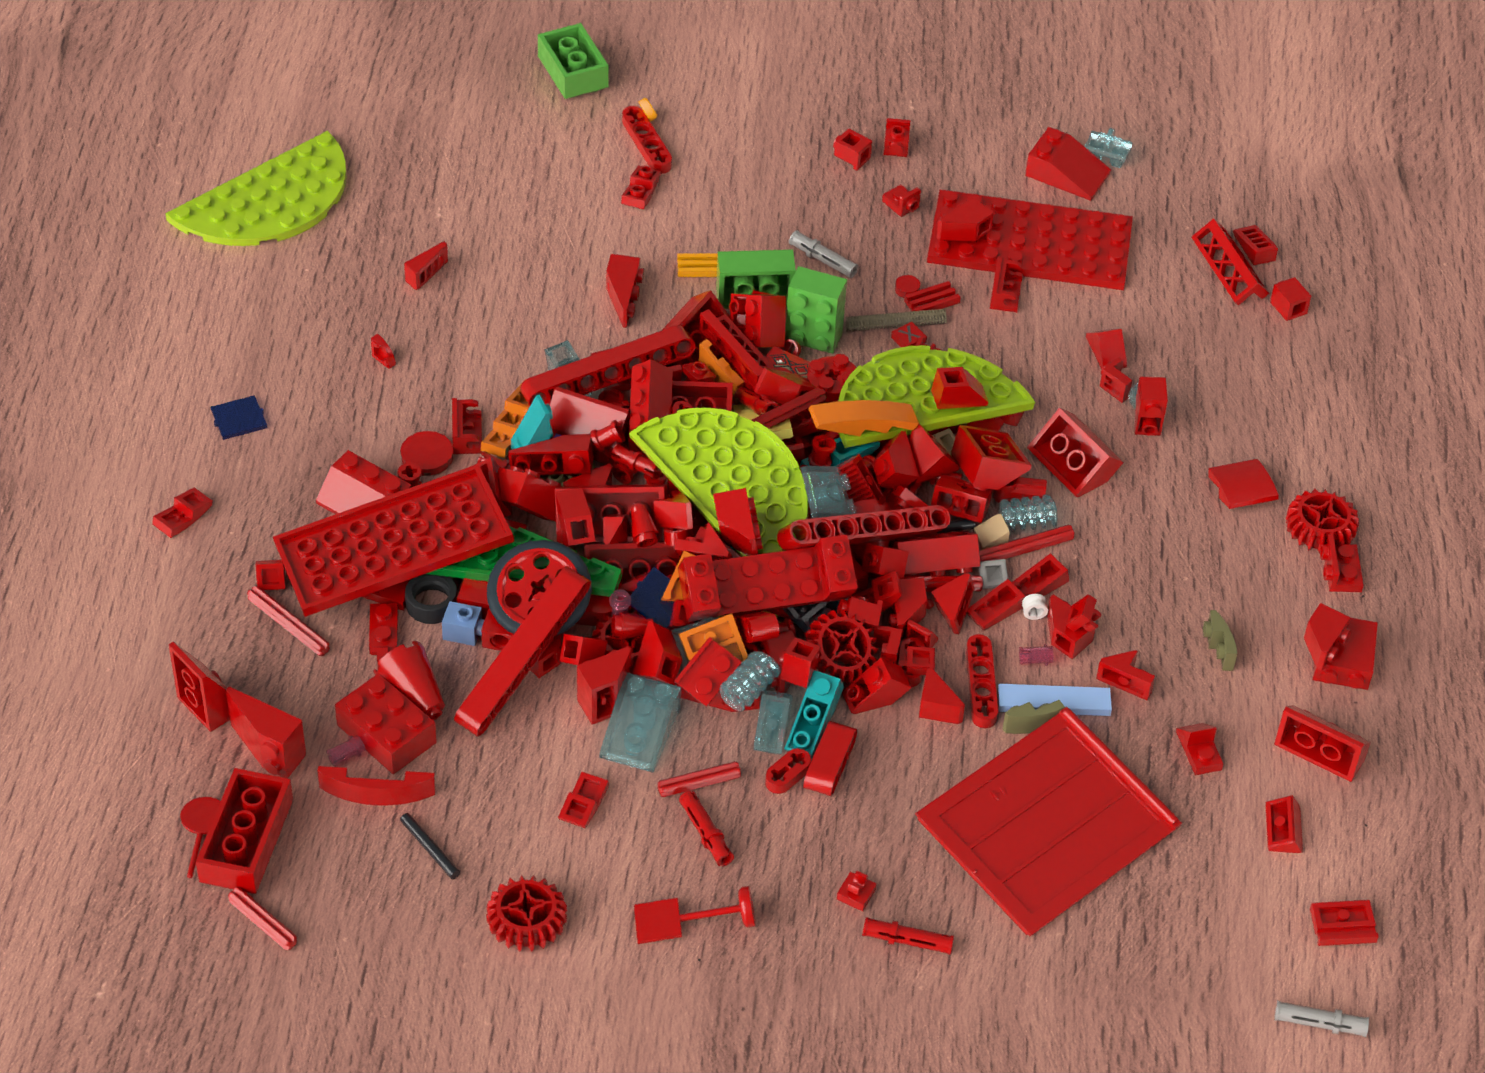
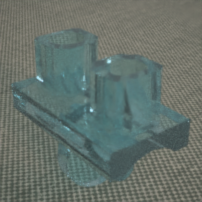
(1109, 146)

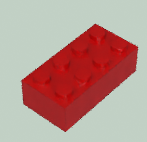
(616, 500)
(244, 830)

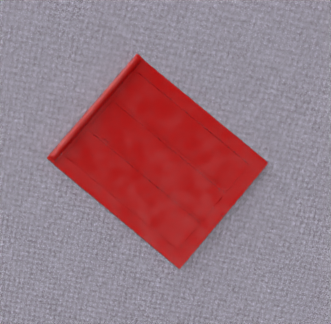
(1058, 831)

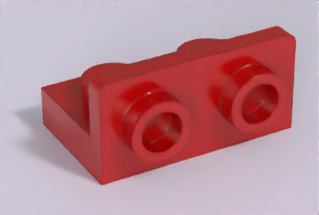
(1341, 566)

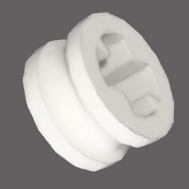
(1035, 606)

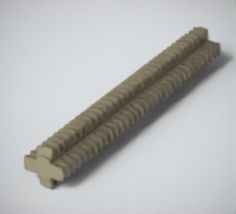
(895, 318)

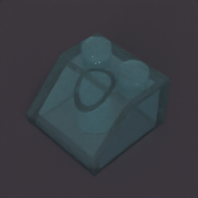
(827, 491)

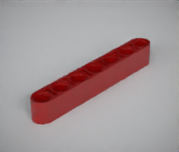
(610, 365)
(873, 522)
(522, 651)

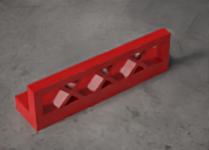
(1237, 259)
(729, 346)

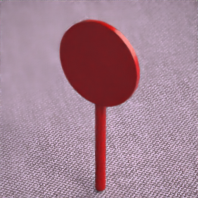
(197, 818)

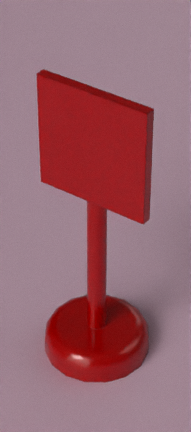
(663, 919)

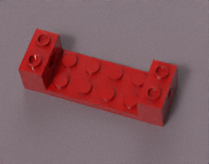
(767, 580)

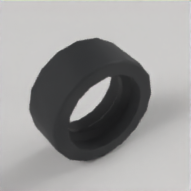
(429, 613)

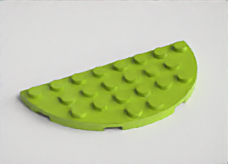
(271, 199)
(907, 378)
(722, 452)

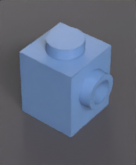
(462, 623)

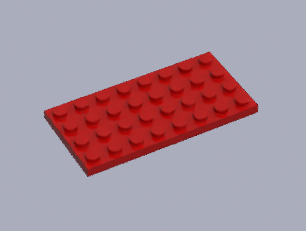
(1044, 238)
(392, 539)

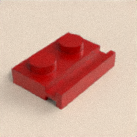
(707, 671)
(1344, 922)

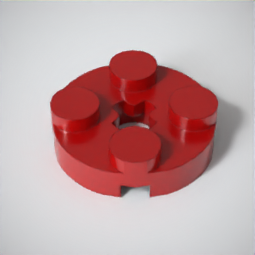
(827, 366)

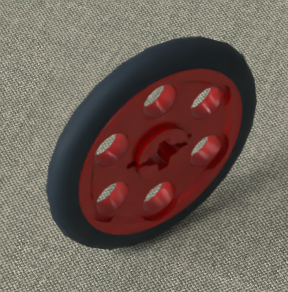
(523, 557)

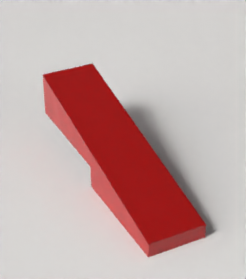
(1008, 596)

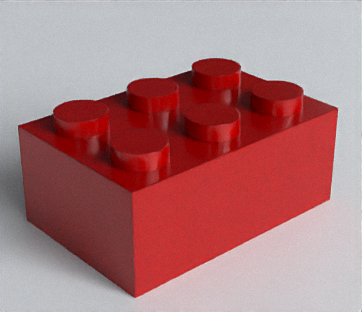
(386, 723)

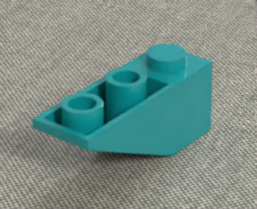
(534, 426)
(815, 712)

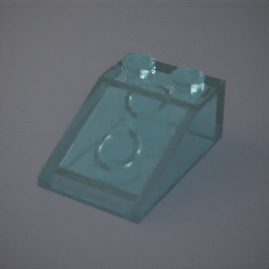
(641, 722)

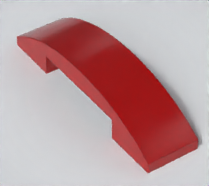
(380, 792)

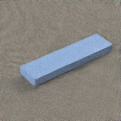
(1079, 699)

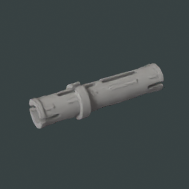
(815, 250)
(1321, 1018)

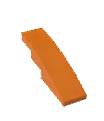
(863, 415)
(505, 425)

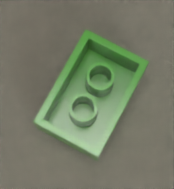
(573, 60)
(753, 270)
(815, 309)

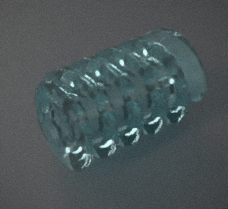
(1029, 512)
(749, 680)

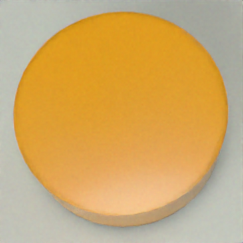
(648, 109)

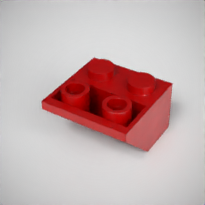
(760, 318)
(528, 492)
(738, 521)
(600, 683)

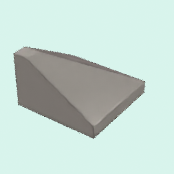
(993, 573)

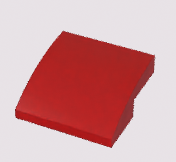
(1243, 483)

